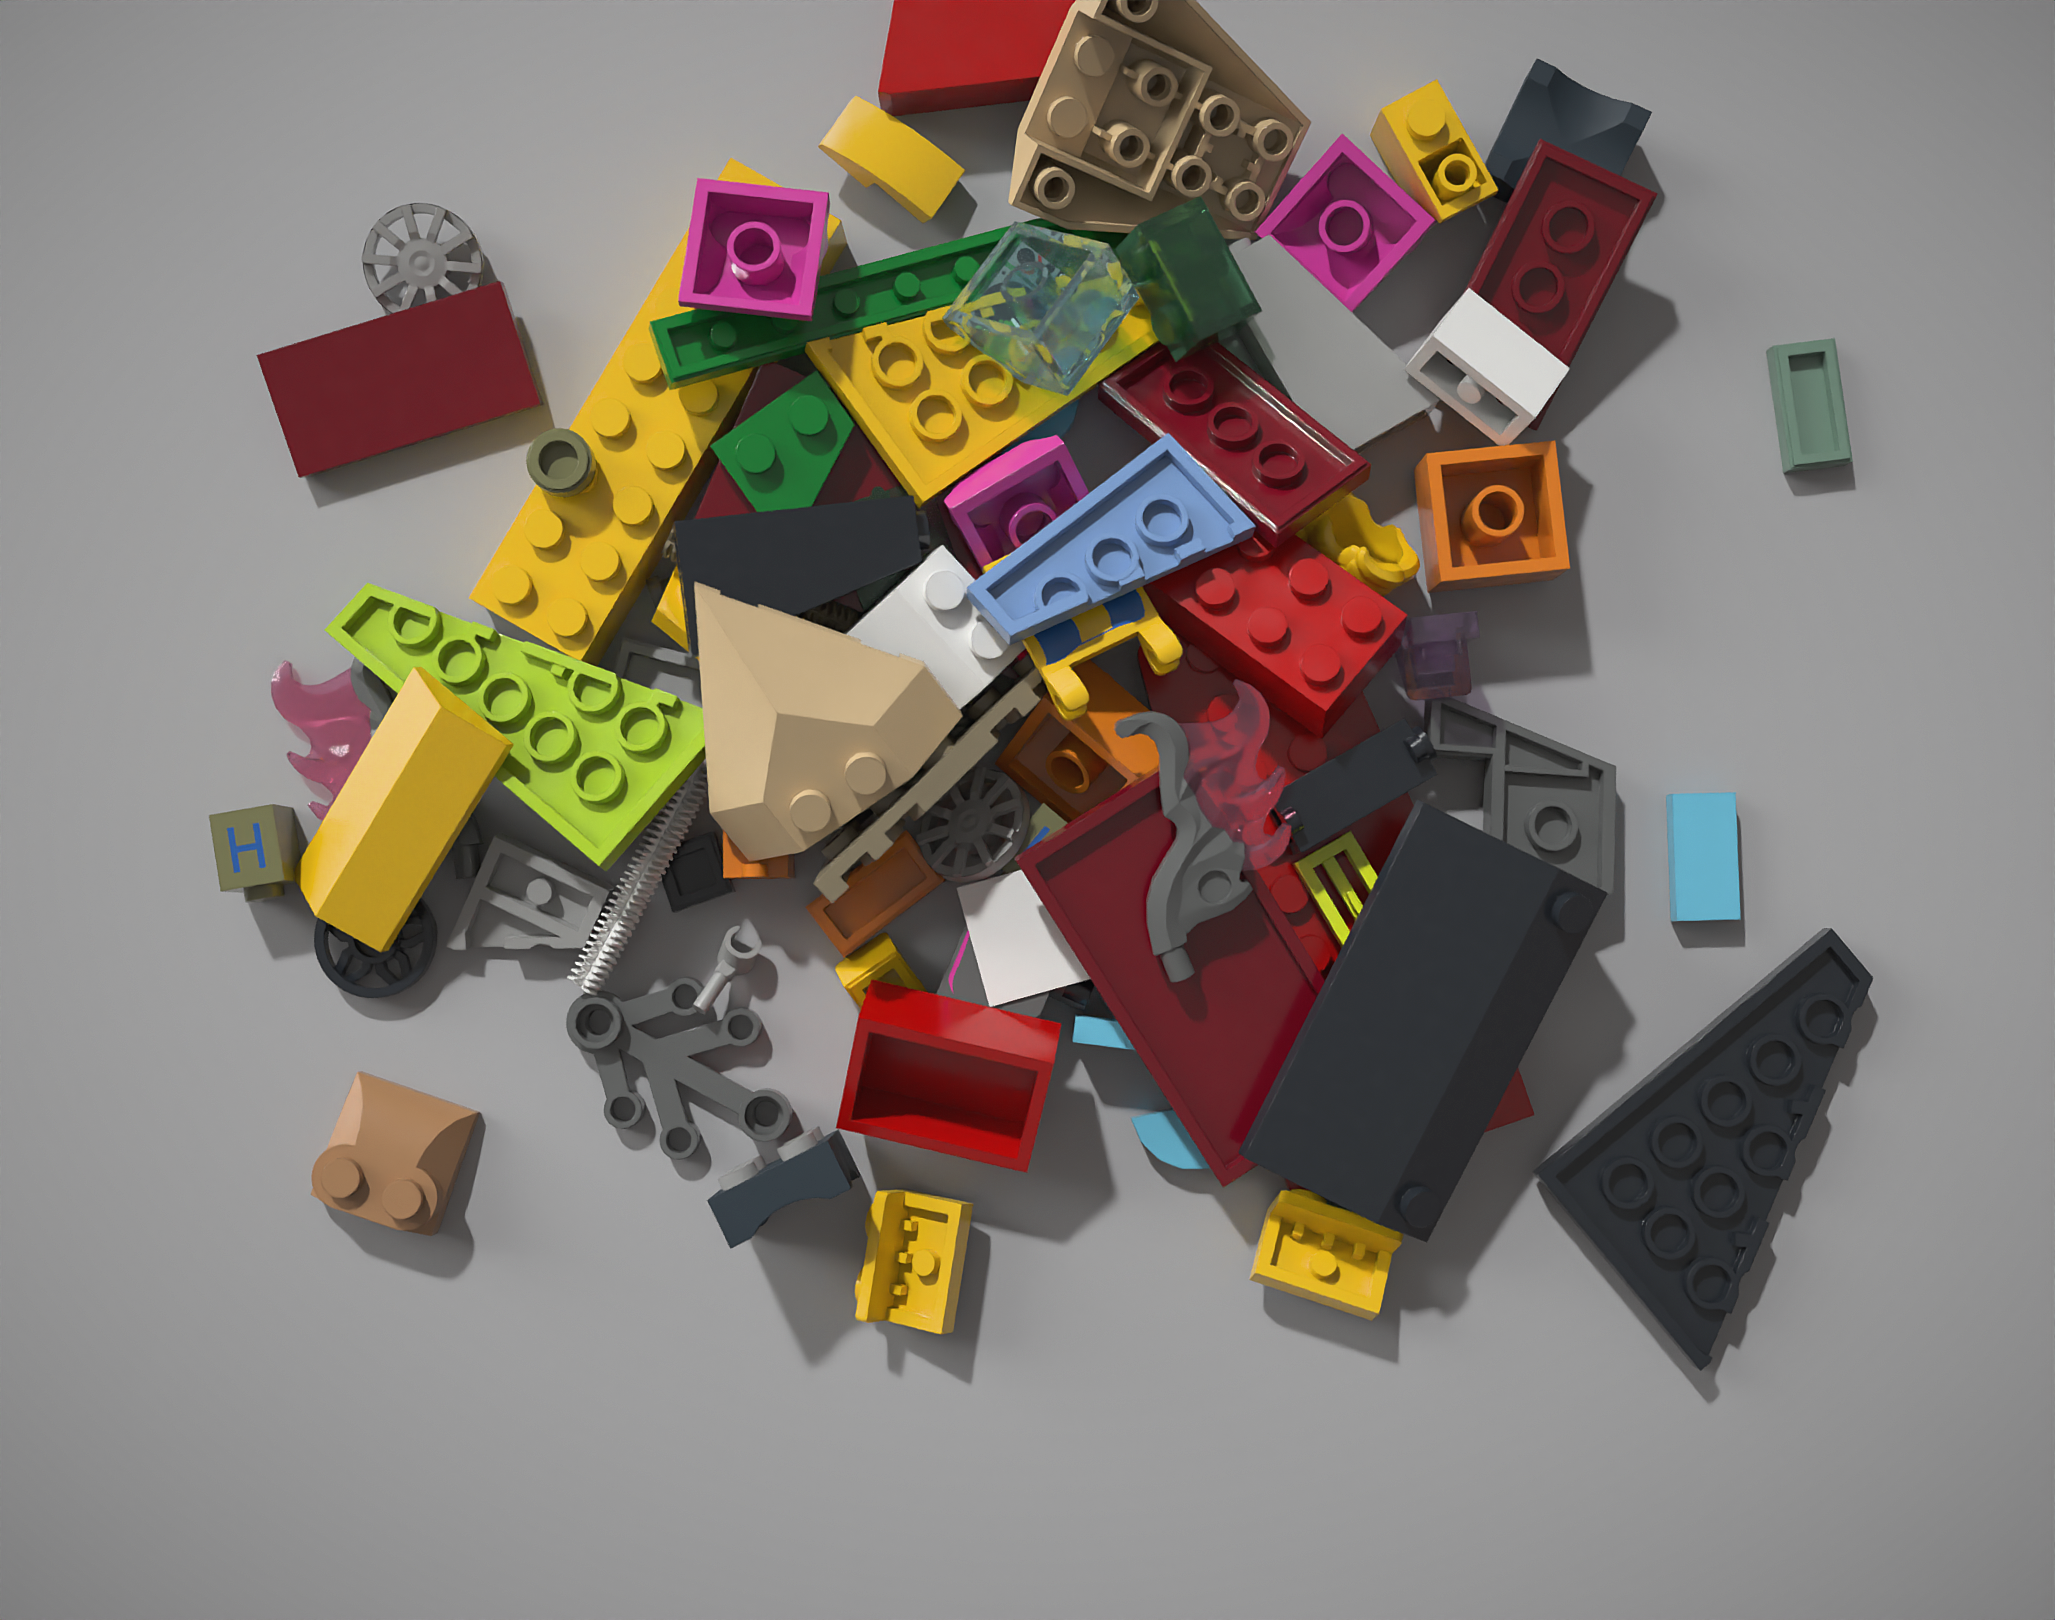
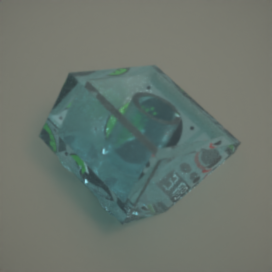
(1044, 305)

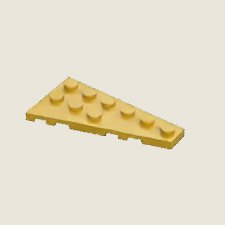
(944, 405)

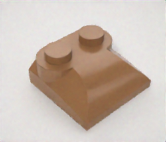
(394, 1155)

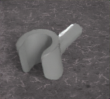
(730, 964)

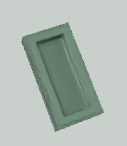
(1809, 405)

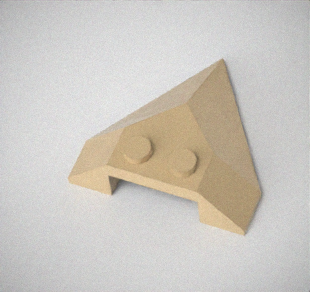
(805, 723)

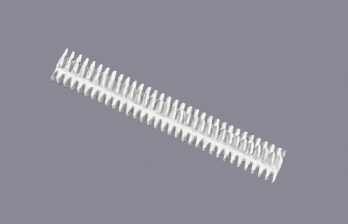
(640, 883)

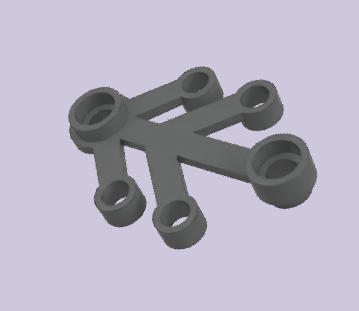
(668, 1061)

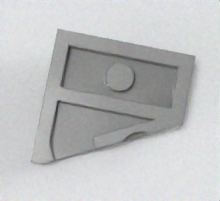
(529, 901)

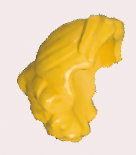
(1361, 547)

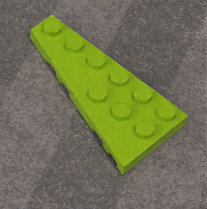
(586, 743)

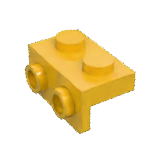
(1324, 1253)
(913, 1260)

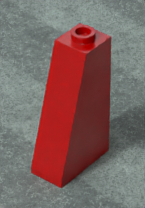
(966, 52)

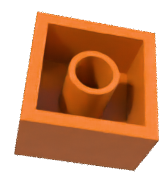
(1491, 516)

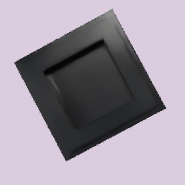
(696, 873)

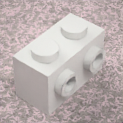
(1489, 362)

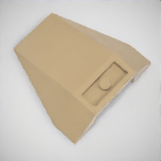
(1147, 114)

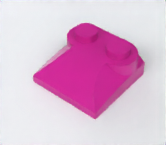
(1347, 223)
(755, 249)
(1015, 497)

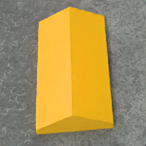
(400, 811)

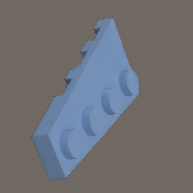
(1117, 538)

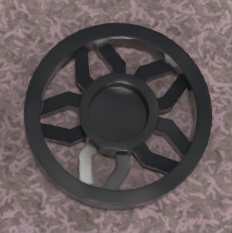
(371, 956)

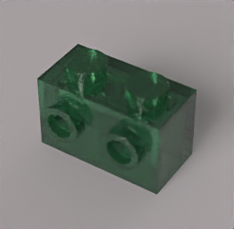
(1187, 279)

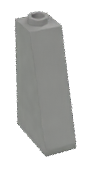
(1324, 353)

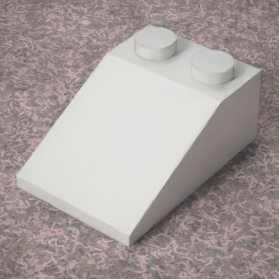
(936, 623)

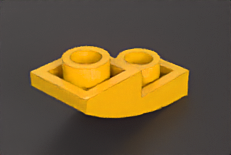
(892, 155)

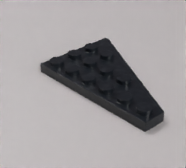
(1694, 1154)

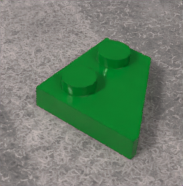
(787, 447)

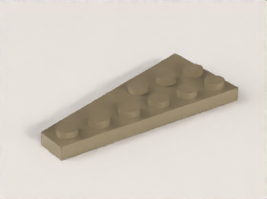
(938, 774)

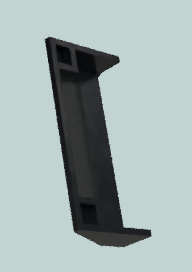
(1422, 1022)

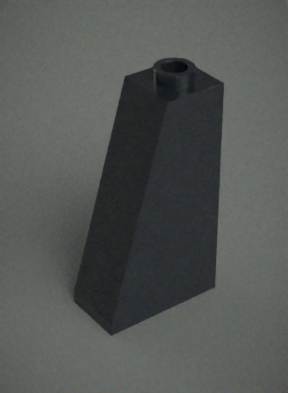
(797, 554)

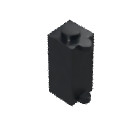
(1354, 784)

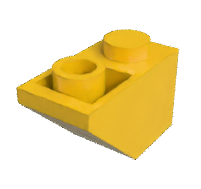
(1431, 153)

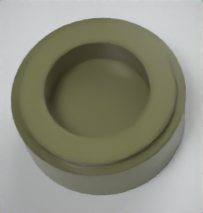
(561, 462)

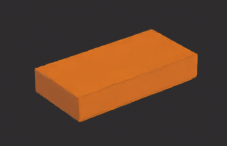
(876, 895)

